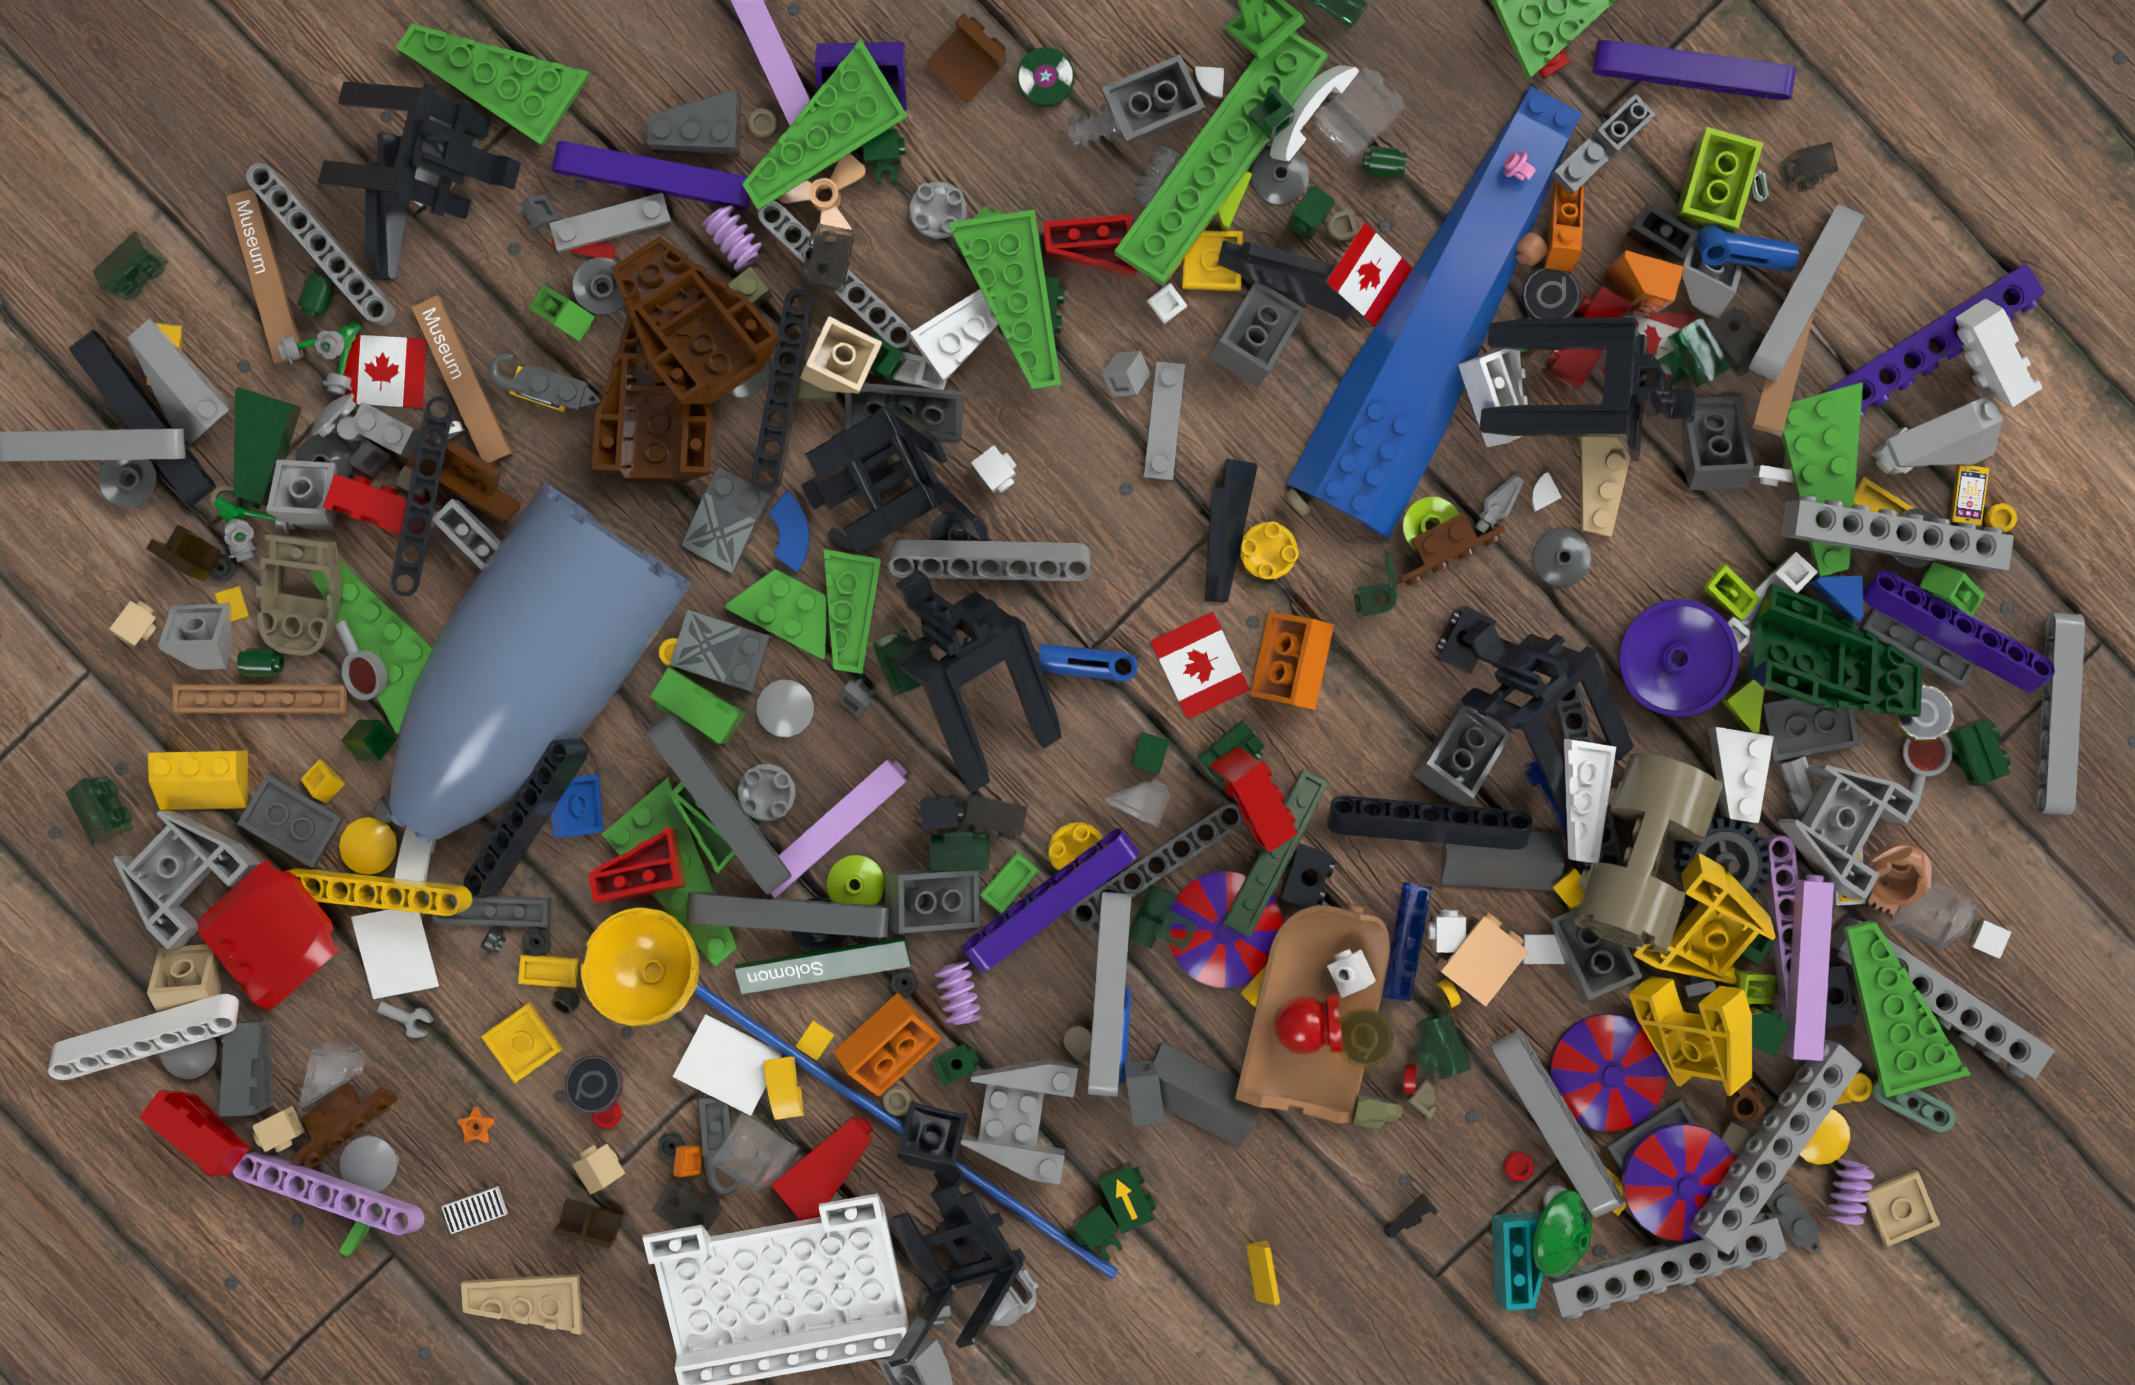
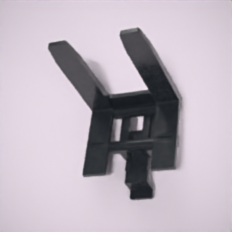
(1631, 382)
(867, 473)
(994, 639)

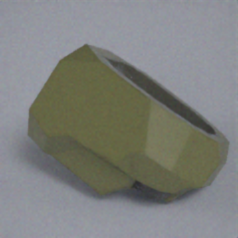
(1375, 1111)

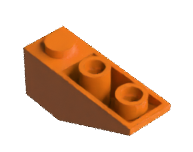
(1564, 229)

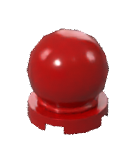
(1307, 1025)

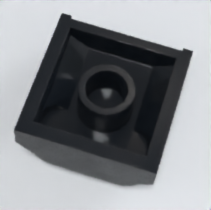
(931, 1138)

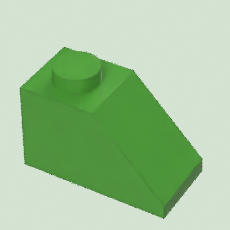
(561, 312)
(1952, 587)

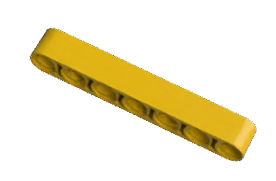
(385, 892)

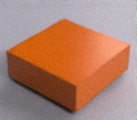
(688, 1160)

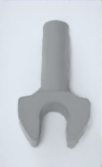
(408, 1019)

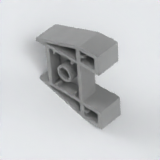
(1842, 822)
(173, 868)
(1014, 1114)

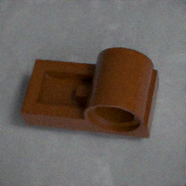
(1754, 1097)

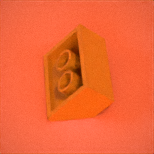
(1645, 281)
(1292, 660)
(887, 1045)

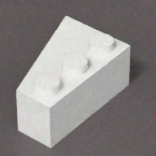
(1993, 353)
(1494, 382)
(1742, 766)

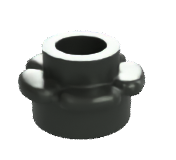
(228, 571)
(493, 941)
(544, 941)
(896, 983)
(565, 1001)
(664, 1142)

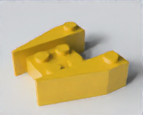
(1715, 929)
(1691, 1044)

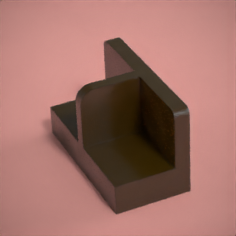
(187, 553)
(589, 1223)

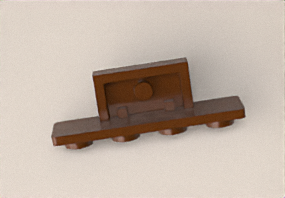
(472, 481)
(1444, 542)
(338, 1120)

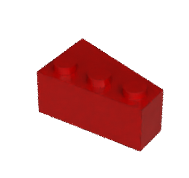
(1576, 365)
(1256, 798)
(642, 871)
(195, 1131)

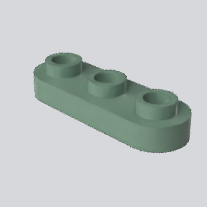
(1921, 1111)

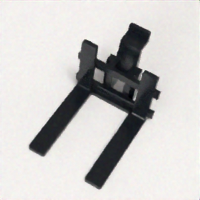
(457, 159)
(1566, 669)
(975, 1247)

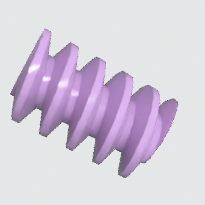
(732, 238)
(958, 993)
(1851, 1192)

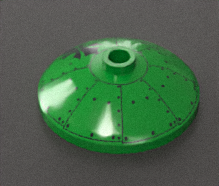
(1562, 1234)

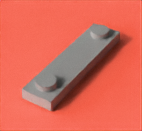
(610, 222)
(1164, 421)

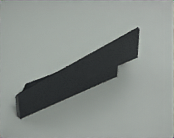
(384, 217)
(1287, 273)
(1226, 527)

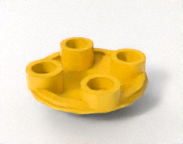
(1268, 550)
(1070, 842)
(368, 846)
(1828, 1141)

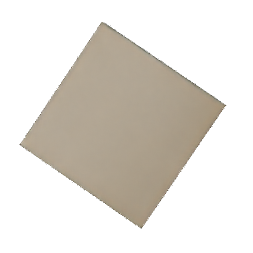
(1901, 1208)

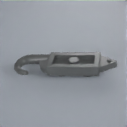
(544, 385)
(715, 1126)
(1793, 1217)

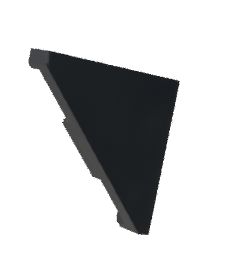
(1411, 1215)

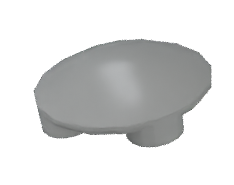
(936, 206)
(323, 423)
(785, 708)
(766, 792)
(192, 1059)
(369, 1163)

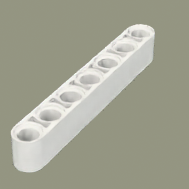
(144, 1037)

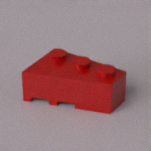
(1089, 242)
(370, 504)

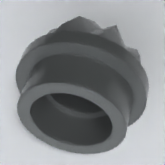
(382, 809)

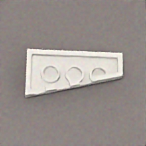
(954, 334)
(1587, 794)

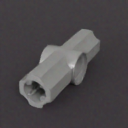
(1799, 784)

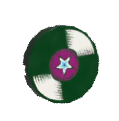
(1045, 77)

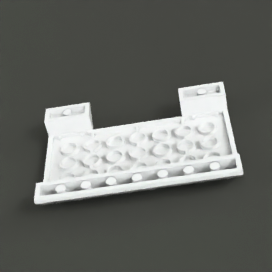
(781, 1294)

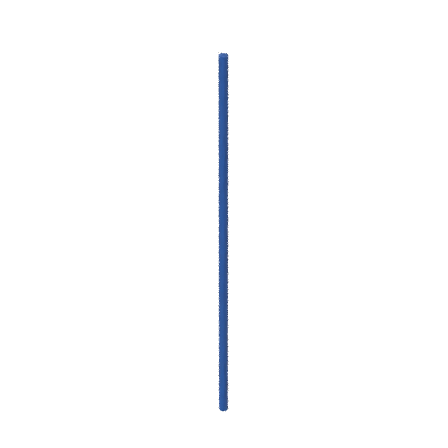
(898, 1126)

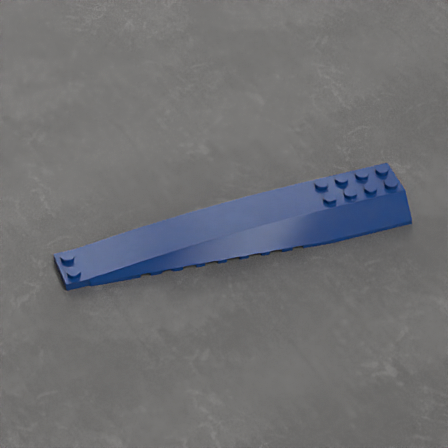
(1408, 375)

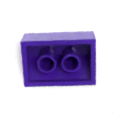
(887, 55)

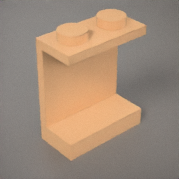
(1484, 959)

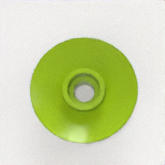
(1425, 510)
(859, 868)

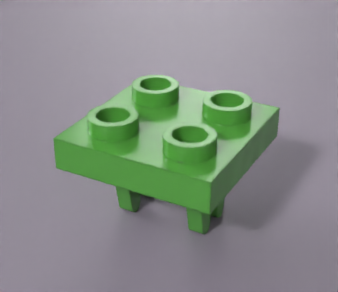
(1264, 25)

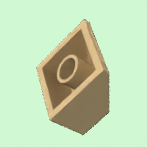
(840, 358)
(184, 976)

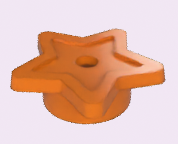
(470, 1132)

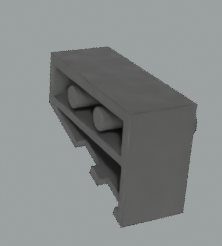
(698, 127)
(246, 1069)

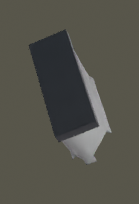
(840, 538)

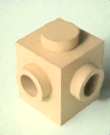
(134, 623)
(278, 1130)
(598, 1167)

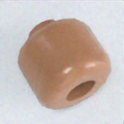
(1531, 249)

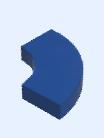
(793, 530)

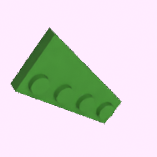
(850, 599)

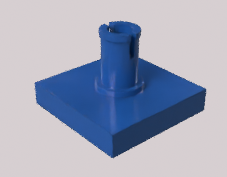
(579, 808)

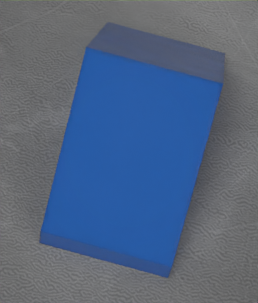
(1843, 593)

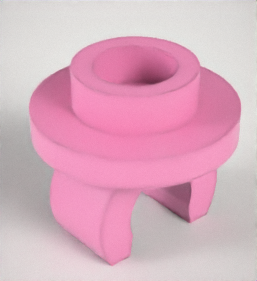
(1517, 166)

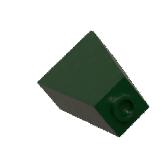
(260, 438)

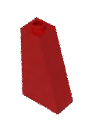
(824, 1168)

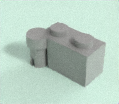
(379, 428)

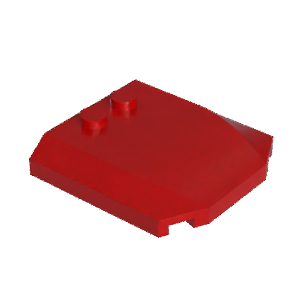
(269, 934)

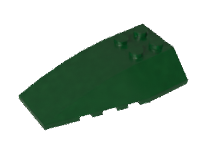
(1826, 660)

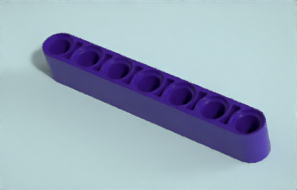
(1694, 70)
(650, 174)
(1958, 631)
(1050, 900)

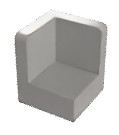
(1126, 373)

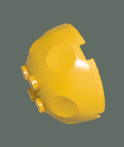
(640, 967)

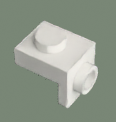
(1771, 475)

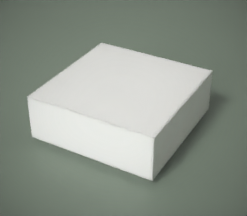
(1167, 303)
(1990, 939)

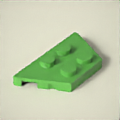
(786, 610)

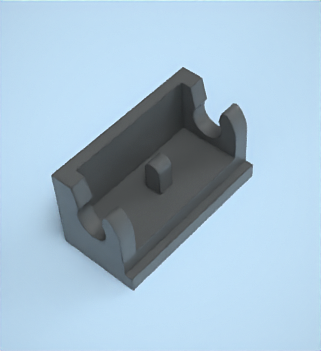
(1144, 1093)

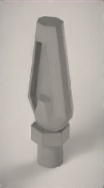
(1499, 503)

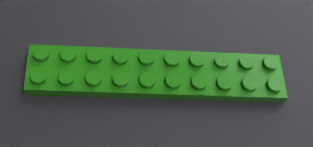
(1215, 161)

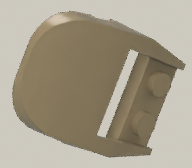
(292, 621)

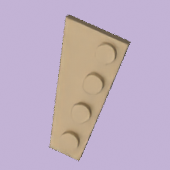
(1602, 482)
(532, 1300)

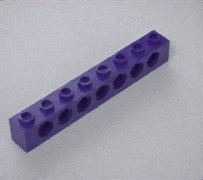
(2018, 283)

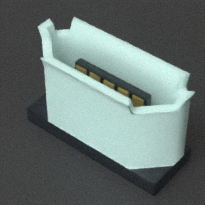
(1759, 187)

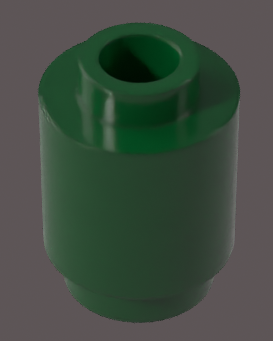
(1384, 162)
(315, 295)
(260, 662)

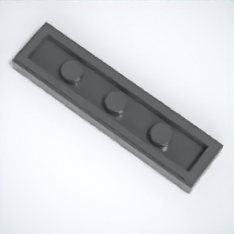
(1920, 648)
(501, 912)

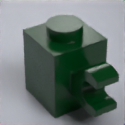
(884, 152)
(1097, 1227)

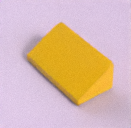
(1263, 1272)

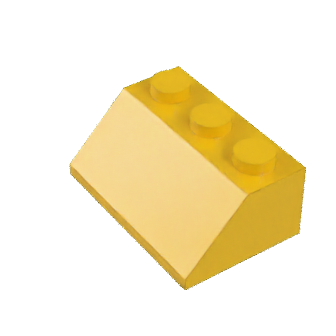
(199, 779)

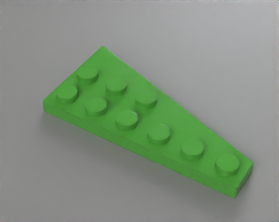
(1544, 27)
(508, 83)
(837, 120)
(1010, 272)
(1822, 456)
(383, 632)
(647, 820)
(1901, 1028)

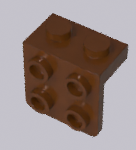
(967, 58)

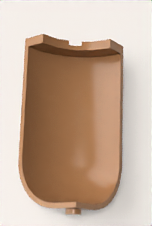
(1298, 967)

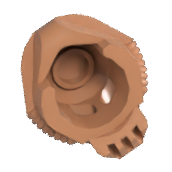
(1902, 878)

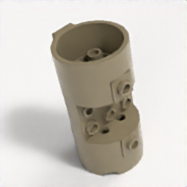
(1661, 803)

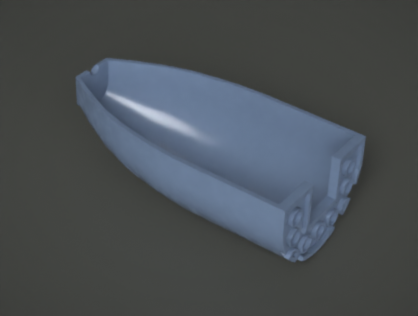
(525, 662)

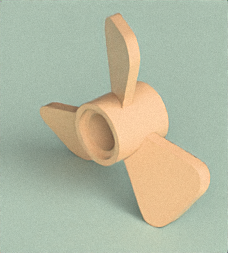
(846, 173)

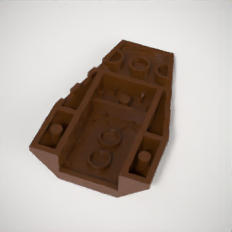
(691, 324)
(644, 427)

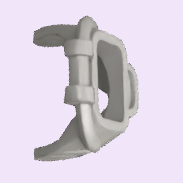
(1012, 1307)

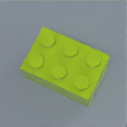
(1718, 179)

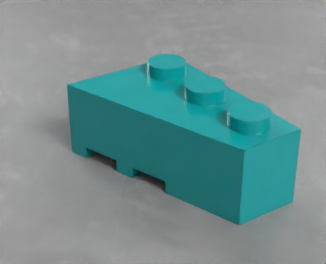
(1515, 1270)

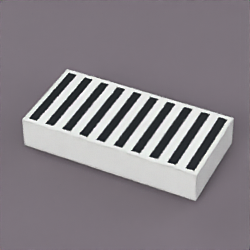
(474, 1210)

